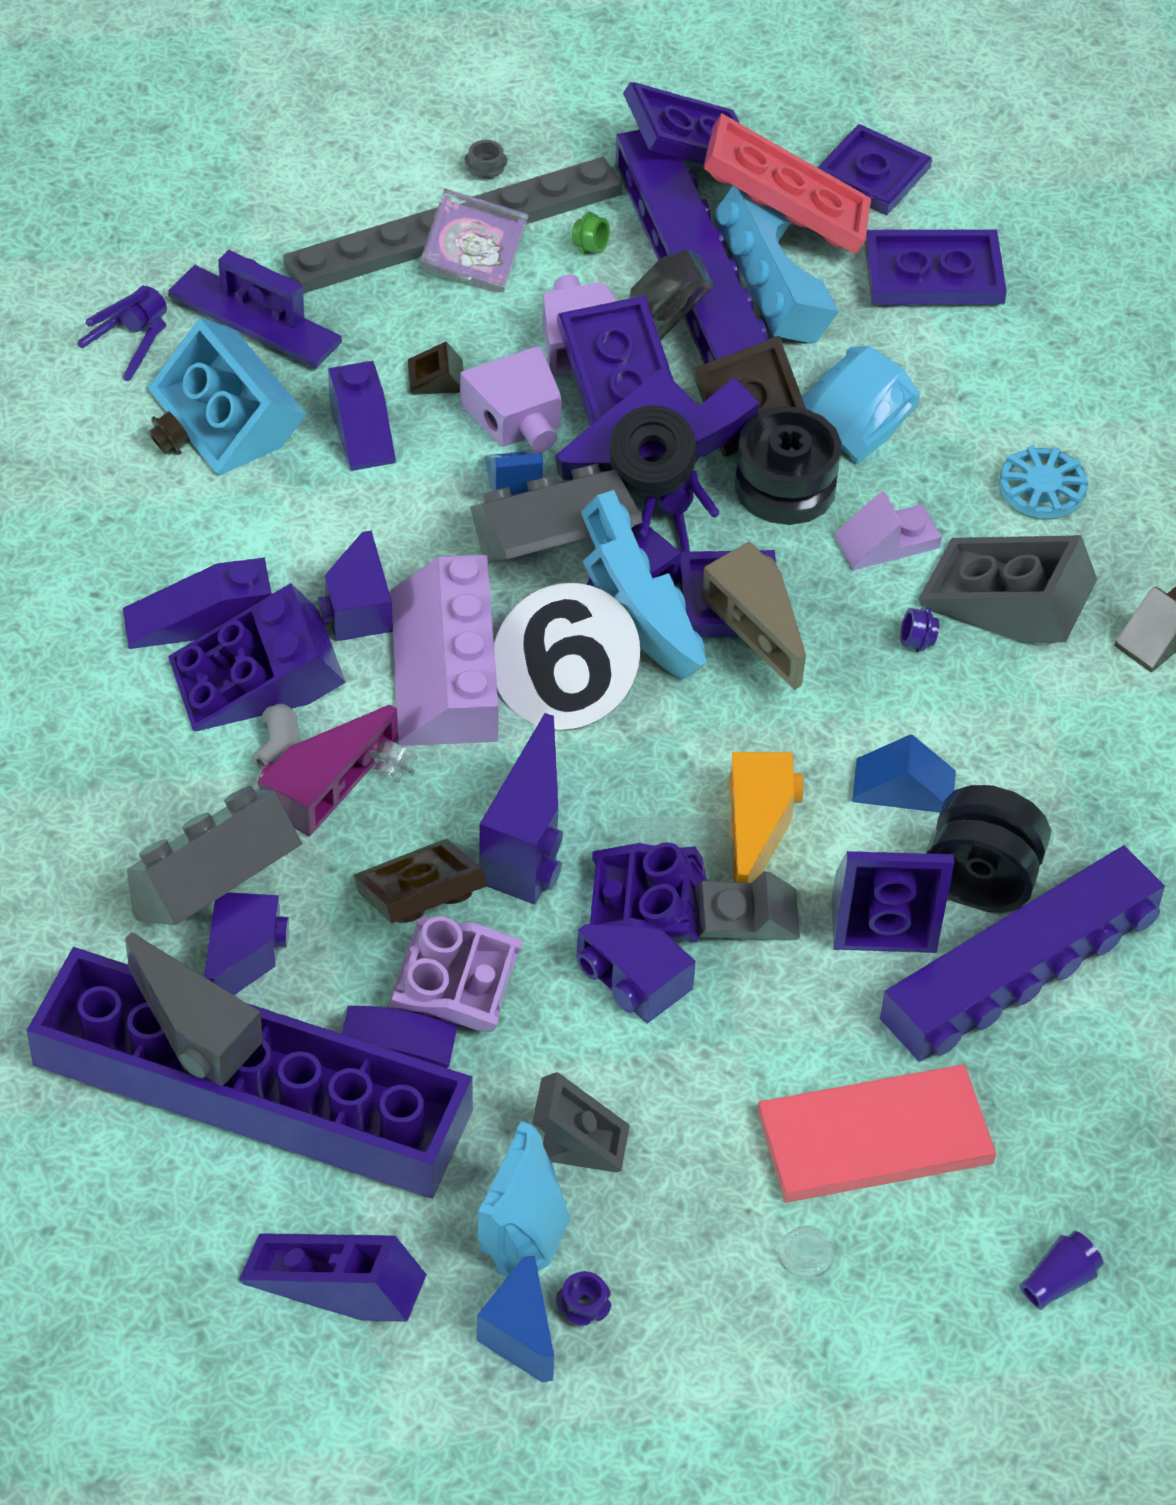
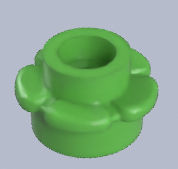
(591, 233)

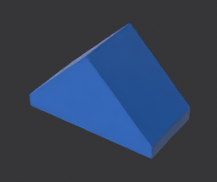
(514, 470)
(903, 777)
(517, 1322)

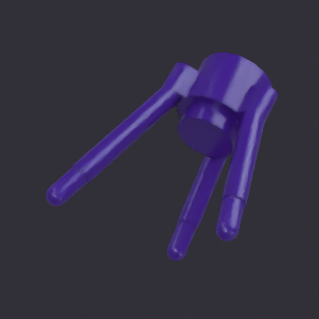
(137, 312)
(677, 504)

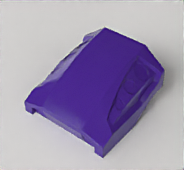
(648, 888)

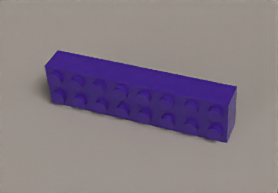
(296, 1091)

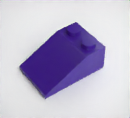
(521, 825)
(890, 901)

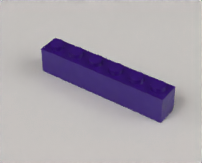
(1022, 954)

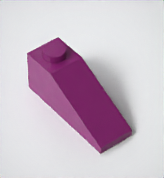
(325, 768)

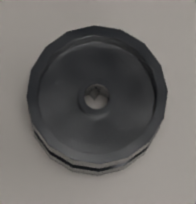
(787, 465)
(995, 846)

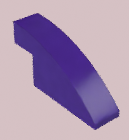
(713, 422)

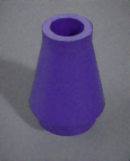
(1064, 1268)

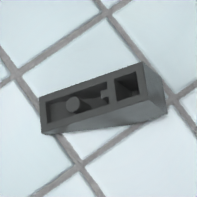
(201, 1020)

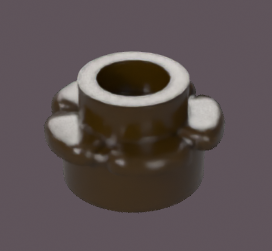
(168, 433)

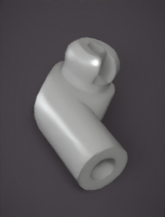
(282, 732)

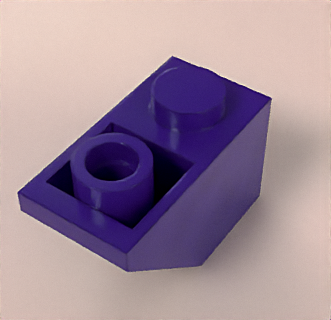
(637, 965)

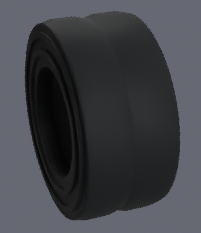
(658, 425)

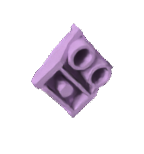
(462, 969)

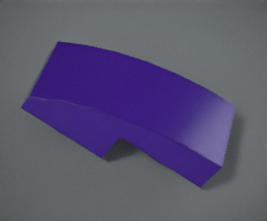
(401, 1032)

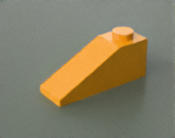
(760, 808)

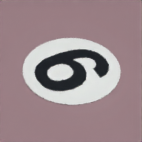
(566, 655)

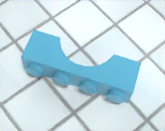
(787, 296)

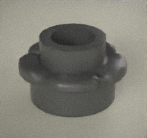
(486, 159)

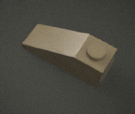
(754, 603)

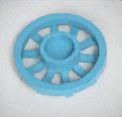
(1043, 482)

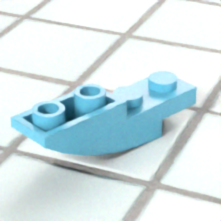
(654, 603)

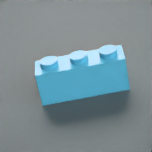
(225, 397)

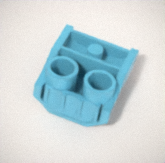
(864, 400)
(523, 1206)

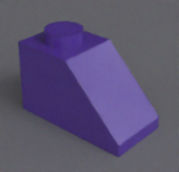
(361, 415)
(357, 593)
(244, 939)

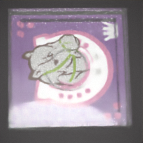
(473, 241)

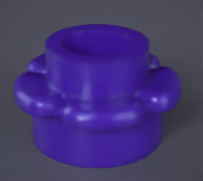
(919, 629)
(584, 1285)

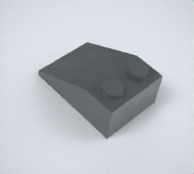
(1013, 585)

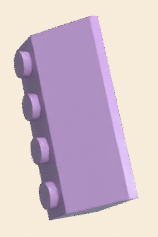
(445, 654)

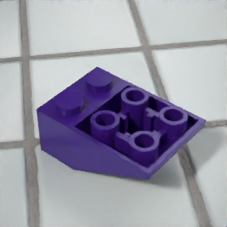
(257, 661)

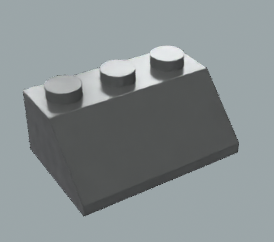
(544, 514)
(210, 857)

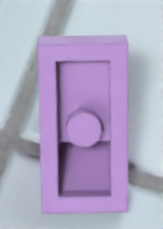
(883, 535)

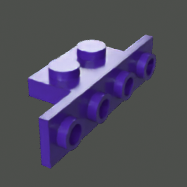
(257, 305)

